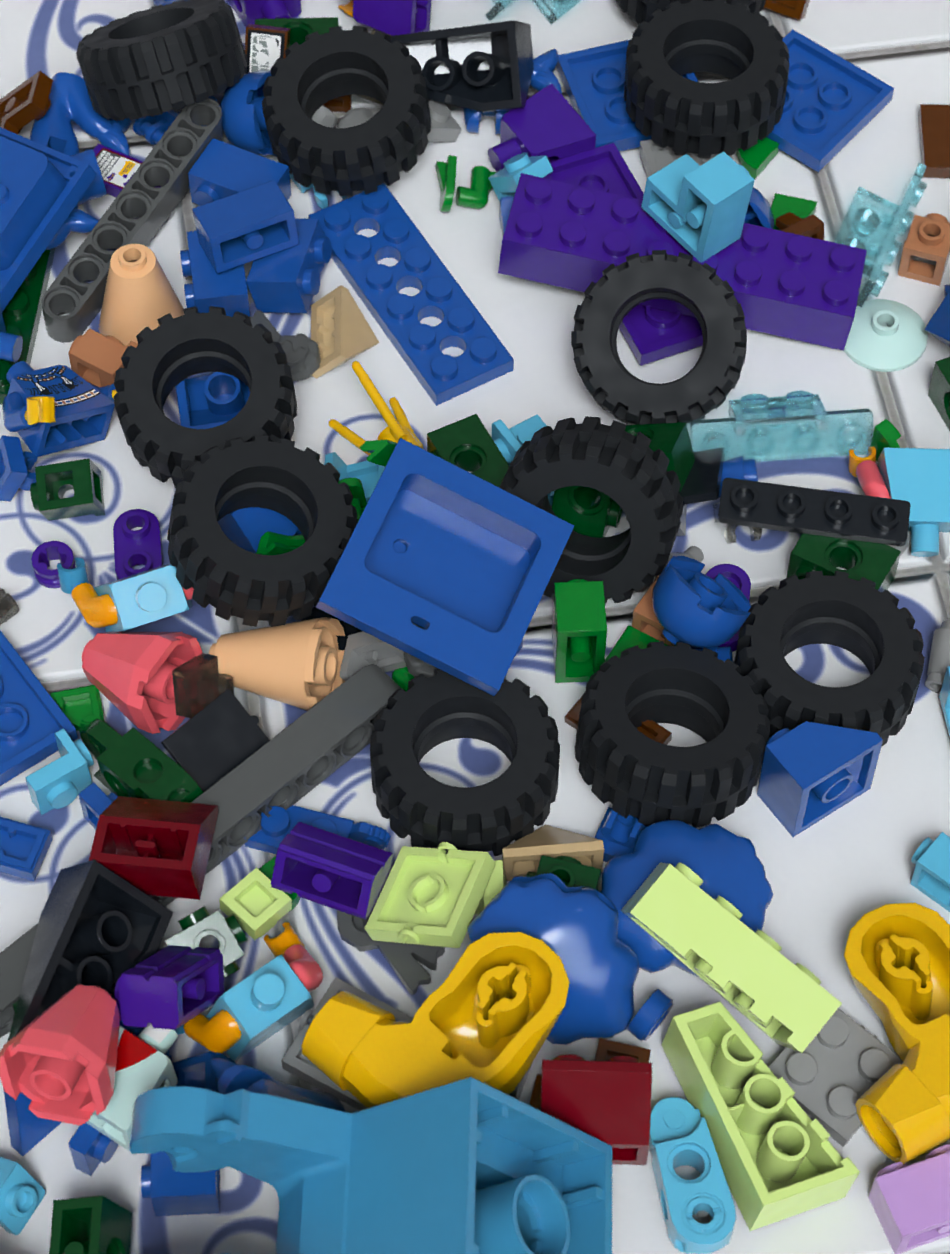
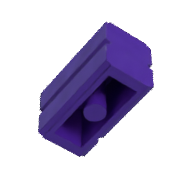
(331, 870)
(170, 987)

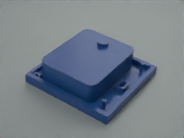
(35, 199)
(449, 559)

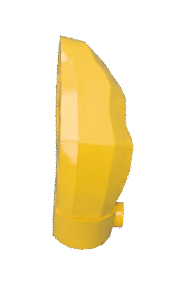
(903, 973)
(476, 1025)

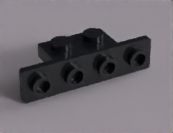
(814, 512)

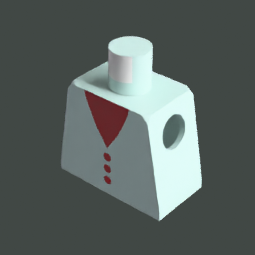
(138, 1069)

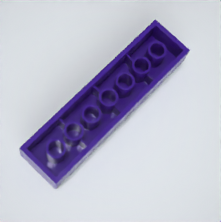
(780, 278)

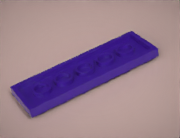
(648, 330)

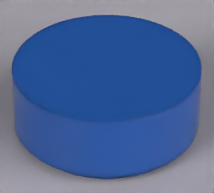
(650, 1015)

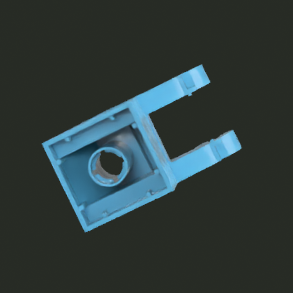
(405, 1177)

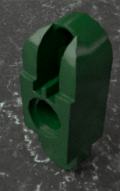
(137, 767)

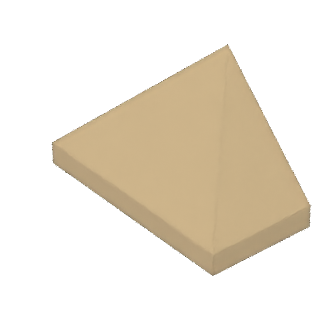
(339, 330)
(550, 841)

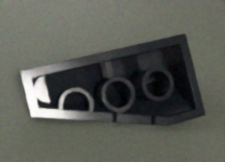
(476, 64)
(87, 937)

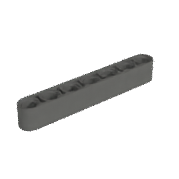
(117, 229)

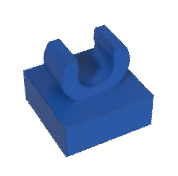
(14, 468)
(618, 834)

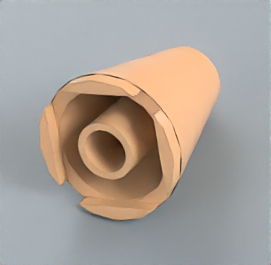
(136, 294)
(284, 662)

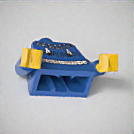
(55, 408)

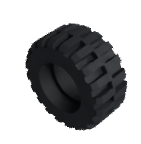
(712, 40)
(162, 59)
(340, 66)
(659, 278)
(195, 346)
(625, 471)
(269, 478)
(842, 615)
(677, 689)
(466, 817)

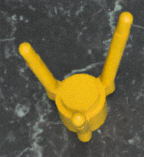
(396, 428)

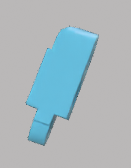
(683, 1139)

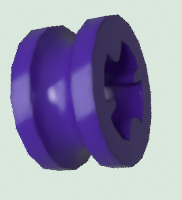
(51, 551)

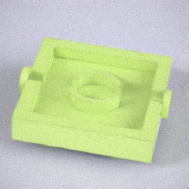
(430, 896)

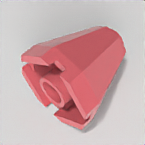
(137, 673)
(66, 1057)

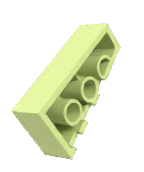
(731, 957)
(764, 1140)

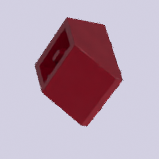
(156, 844)
(603, 1101)

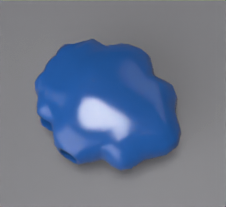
(715, 854)
(583, 932)

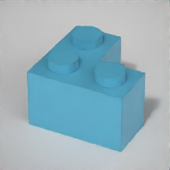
(700, 204)

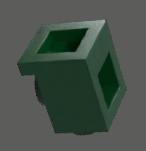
(57, 478)

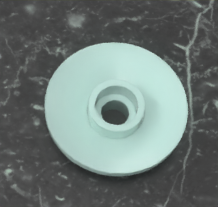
(886, 336)

